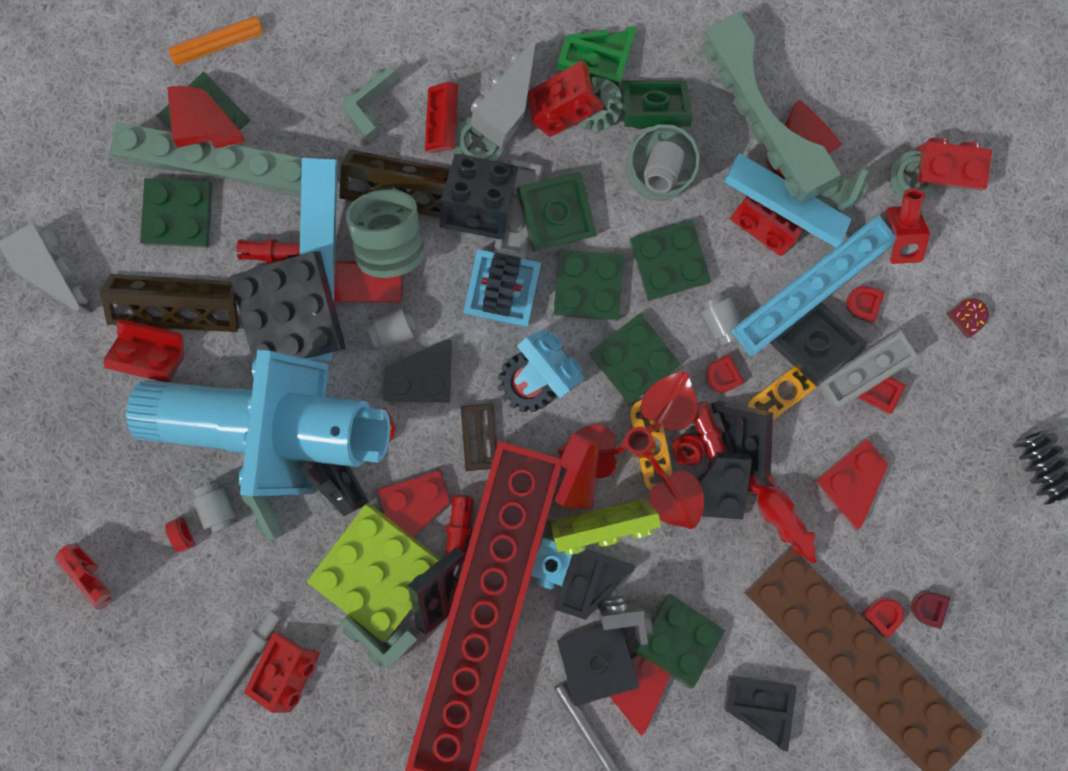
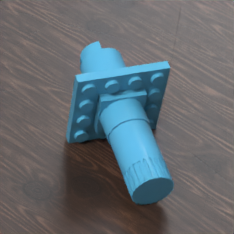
(272, 424)

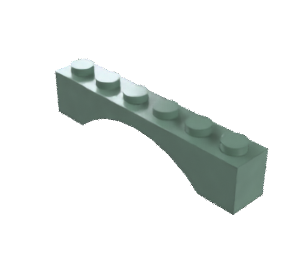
(237, 163)
(803, 163)

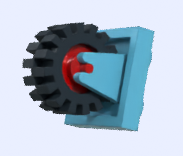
(502, 288)
(538, 373)

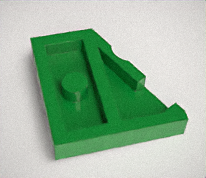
(600, 51)

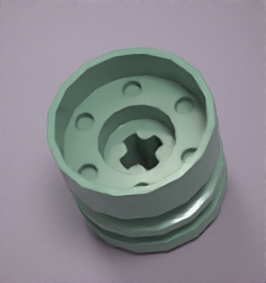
(640, 153)
(386, 233)

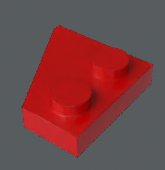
(854, 481)
(415, 501)
(641, 703)

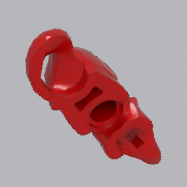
(780, 511)

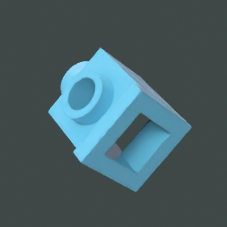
(546, 551)

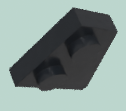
(421, 376)
(589, 581)
(434, 591)
(762, 706)

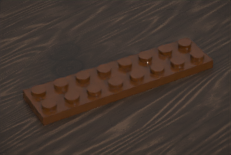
(862, 663)

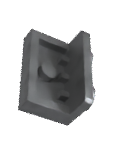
(621, 613)

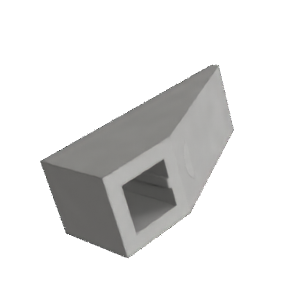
(504, 106)
(35, 257)

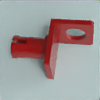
(909, 227)

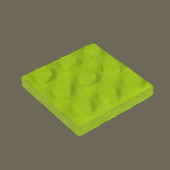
(604, 526)
(371, 571)

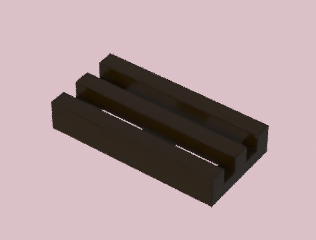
(479, 435)

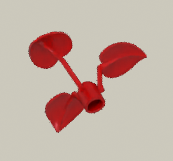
(675, 406)

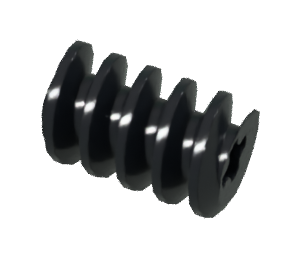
(1046, 464)

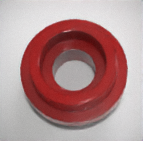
(686, 456)

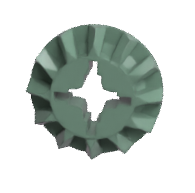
(611, 98)
(464, 141)
(907, 164)

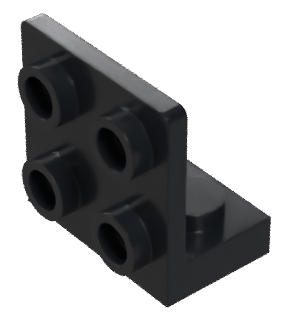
(477, 196)

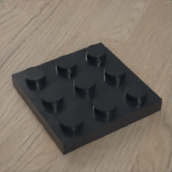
(289, 308)

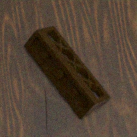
(393, 172)
(169, 296)

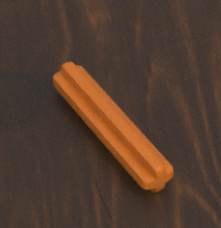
(216, 40)

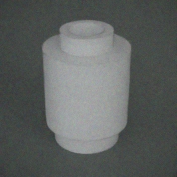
(663, 166)
(721, 318)
(392, 329)
(213, 507)

